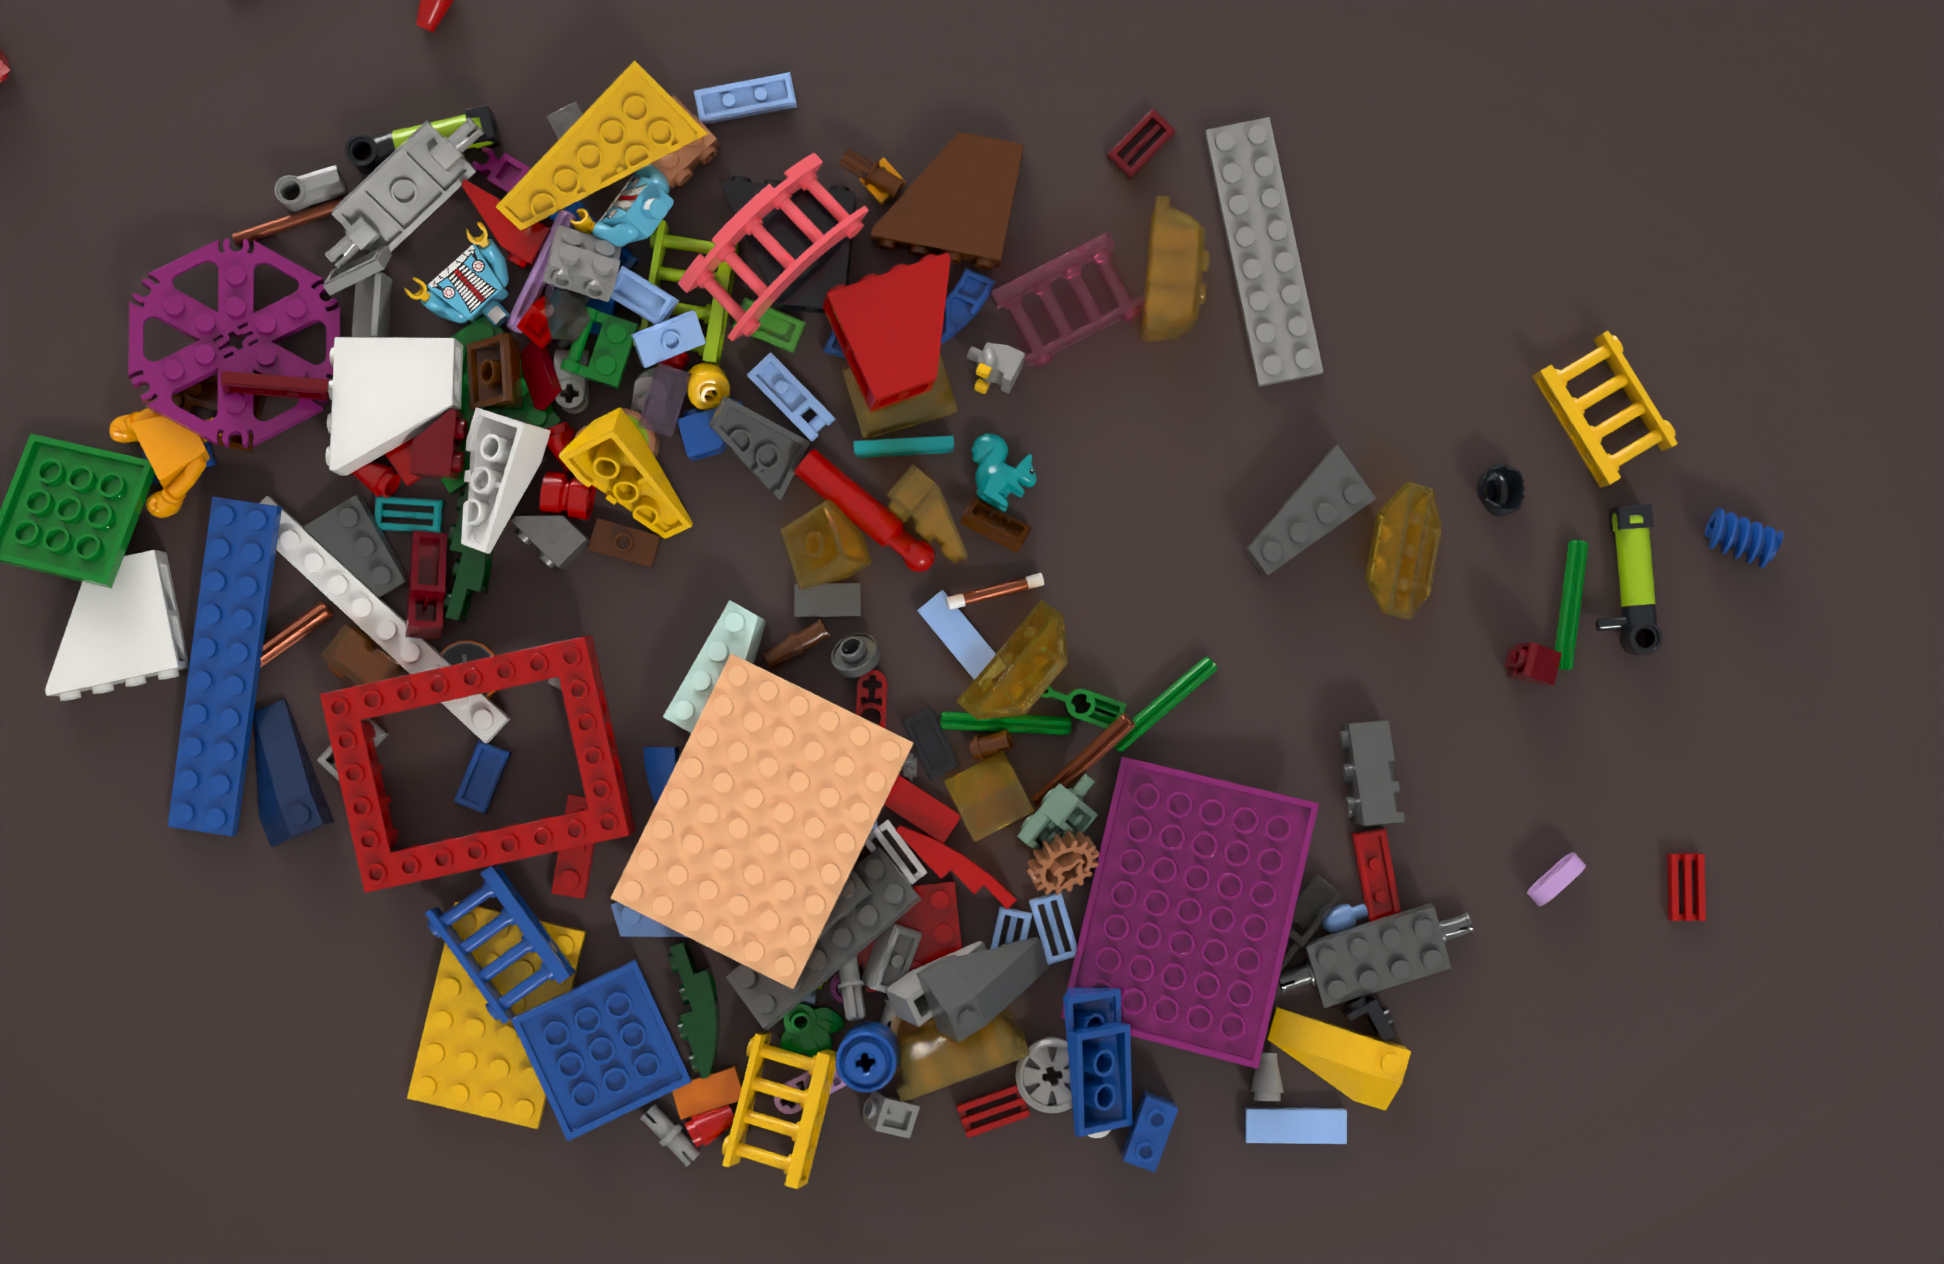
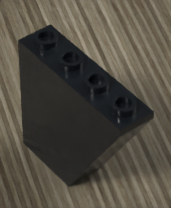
(830, 269)

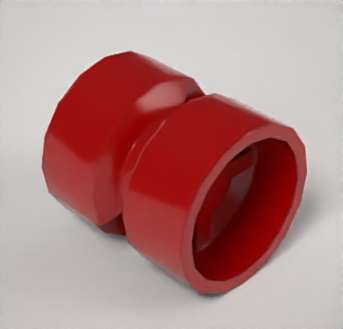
(562, 494)

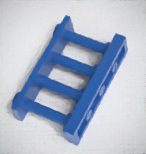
(514, 912)

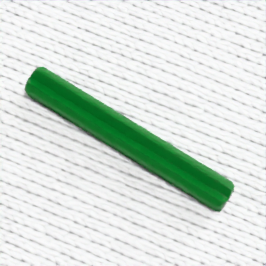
(1571, 602)
(1168, 700)
(1014, 724)

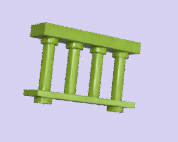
(713, 313)

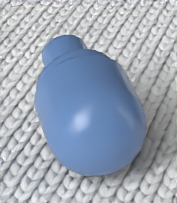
(1343, 917)

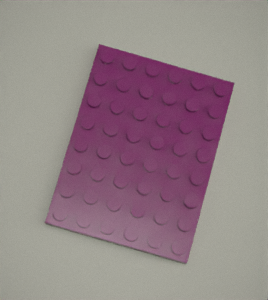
(1194, 907)

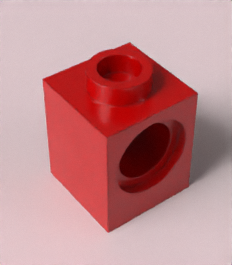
(535, 324)

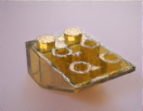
(922, 502)

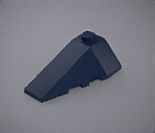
(287, 785)

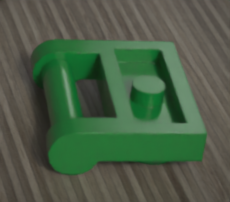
(609, 352)

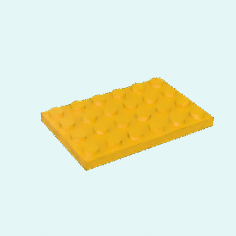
(466, 1054)

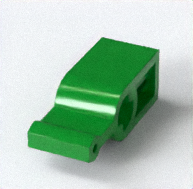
(1095, 701)

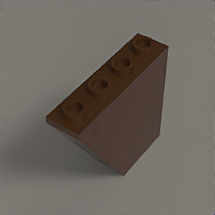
(957, 203)

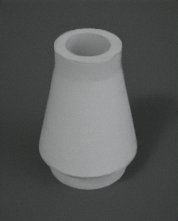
(1267, 1079)

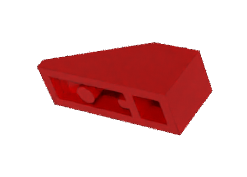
(520, 245)

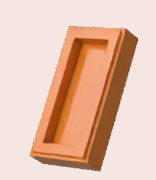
(708, 1093)

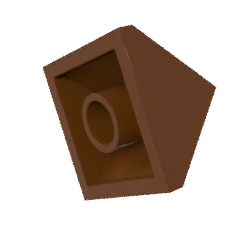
(494, 373)

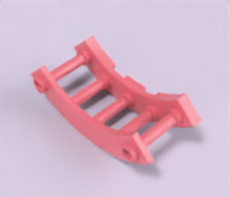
(749, 221)

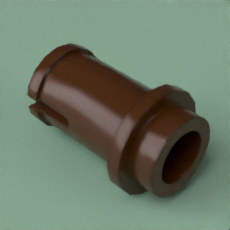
(990, 744)

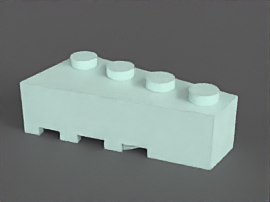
(734, 633)

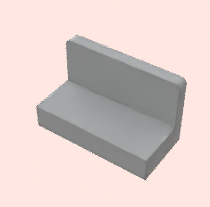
(372, 306)

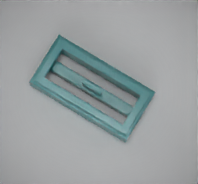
(437, 516)

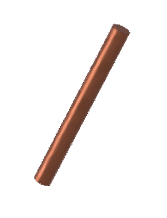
(286, 222)

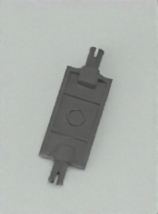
(1377, 955)

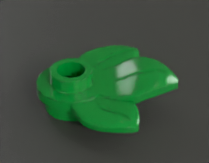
(813, 1033)

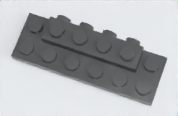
(866, 907)

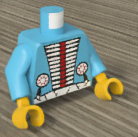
(633, 212)
(470, 285)

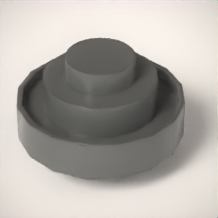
(855, 655)

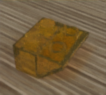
(989, 796)

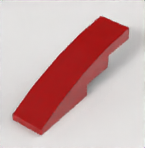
(944, 858)

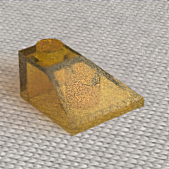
(824, 546)

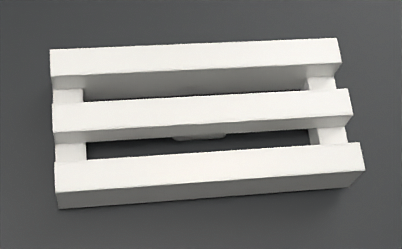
(877, 832)

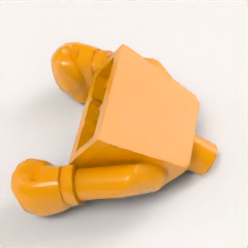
(172, 451)

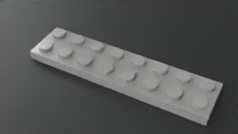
(1263, 252)

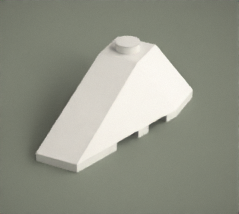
(501, 467)

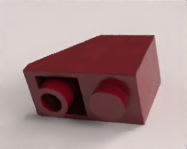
(438, 448)
(1533, 663)

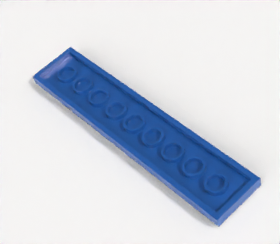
(224, 666)

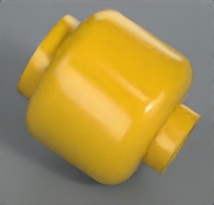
(707, 386)

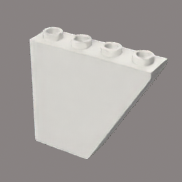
(387, 394)
(121, 631)

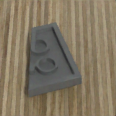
(760, 444)
(359, 545)

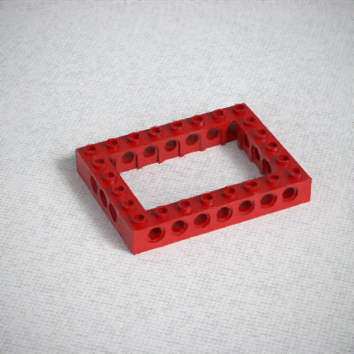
(363, 787)

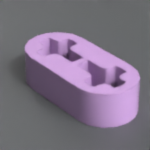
(1556, 879)

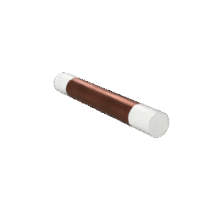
(994, 591)

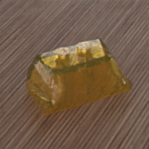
(1173, 273)
(935, 1061)

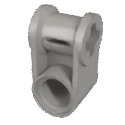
(572, 383)

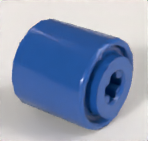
(880, 1044)

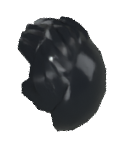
(1501, 489)

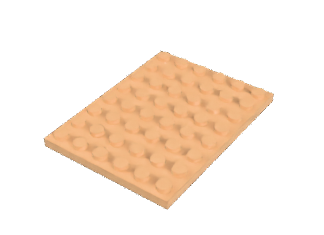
(762, 821)

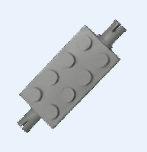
(403, 190)

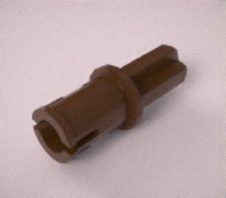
(871, 173)

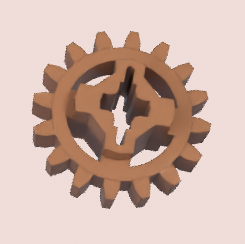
(1063, 862)

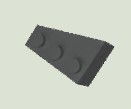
(1370, 773)

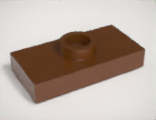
(995, 525)
(624, 543)

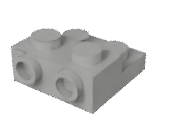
(582, 263)

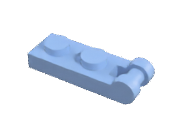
(789, 395)

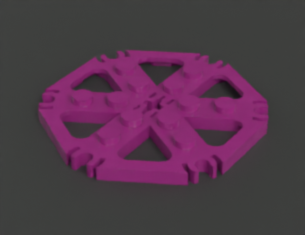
(205, 325)

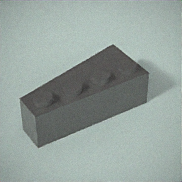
(1318, 506)

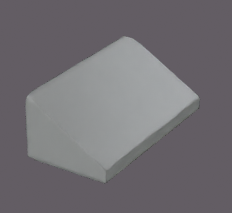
(891, 956)

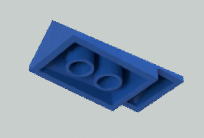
(1098, 1059)

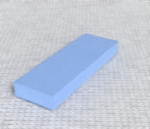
(745, 98)
(957, 634)
(1296, 1125)

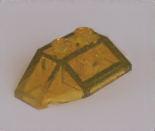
(1404, 551)
(1020, 668)

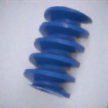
(1742, 537)

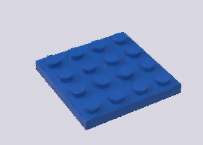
(601, 1050)

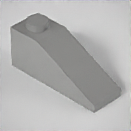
(907, 994)

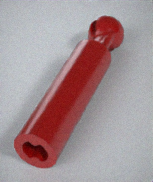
(864, 510)

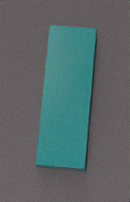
(904, 446)

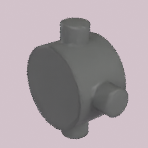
(910, 767)

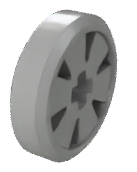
(1029, 1080)

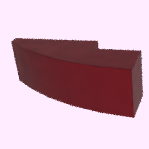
(426, 585)

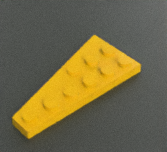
(612, 139)

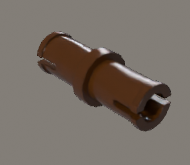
(796, 644)

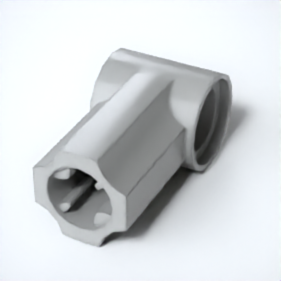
(313, 187)

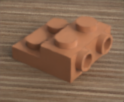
(681, 163)

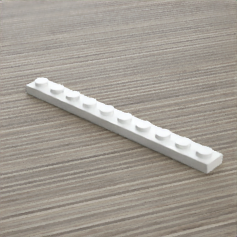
(378, 620)

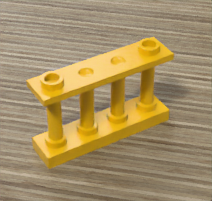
(1587, 438)
(812, 1100)

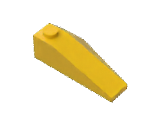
(621, 465)
(1345, 1058)

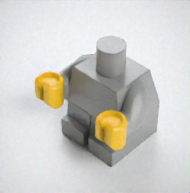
(996, 364)

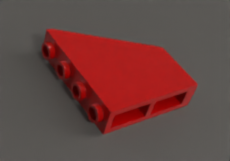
(892, 329)

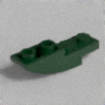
(470, 573)
(701, 1022)

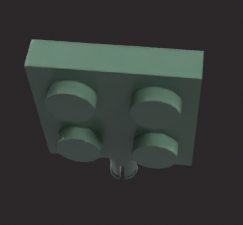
(1060, 812)

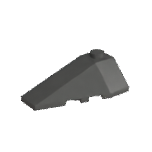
(978, 986)

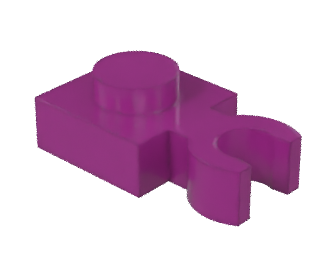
(502, 173)

